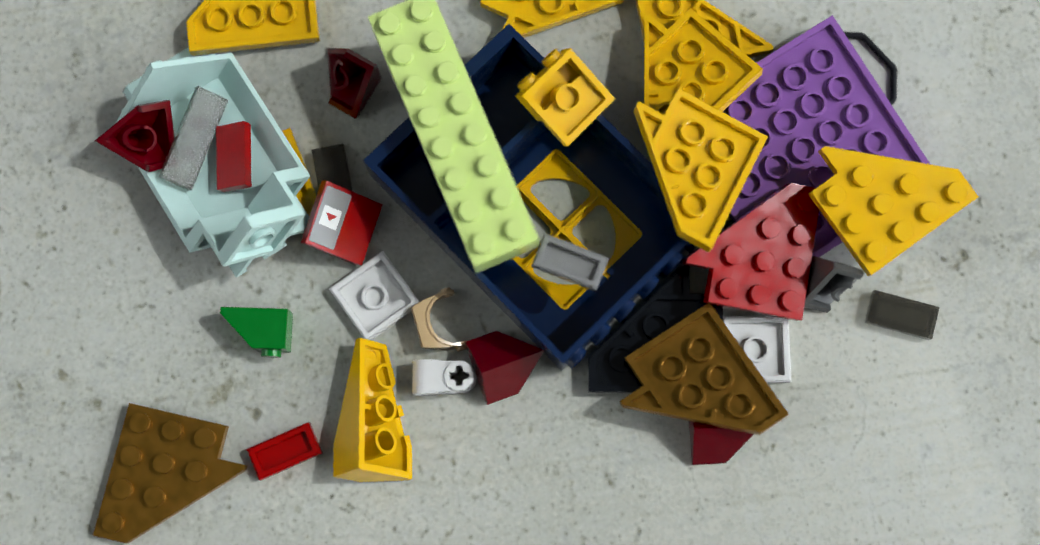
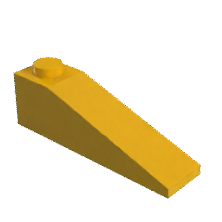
(369, 429)

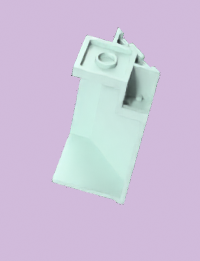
(236, 222)

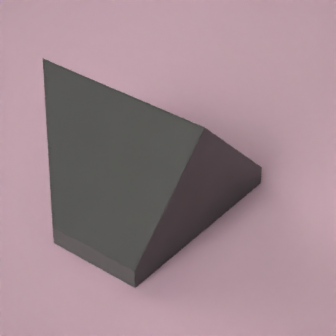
(828, 282)

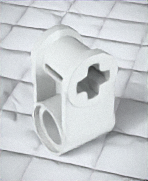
(435, 377)

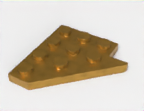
(702, 377)
(160, 470)

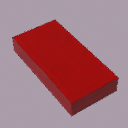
(233, 156)
(284, 451)

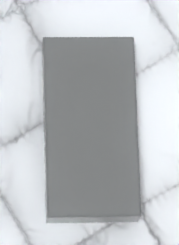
(570, 262)

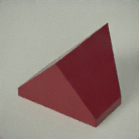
(351, 80)
(142, 135)
(501, 364)
(714, 444)

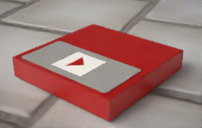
(341, 223)

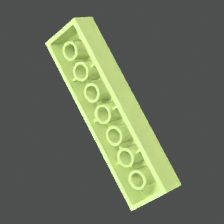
(454, 133)

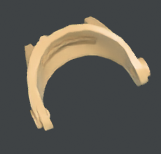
(426, 334)

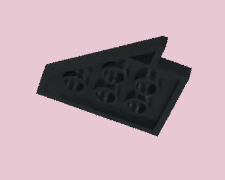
(668, 306)

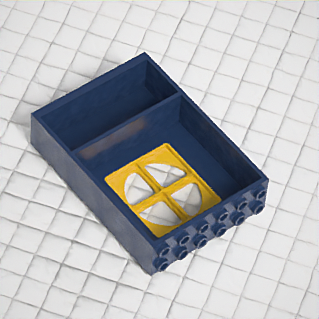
(600, 159)

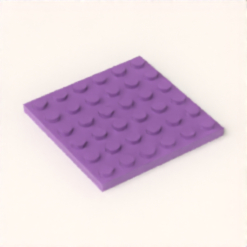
(812, 98)

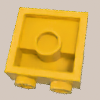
(564, 95)

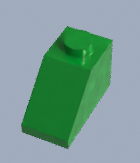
(262, 328)

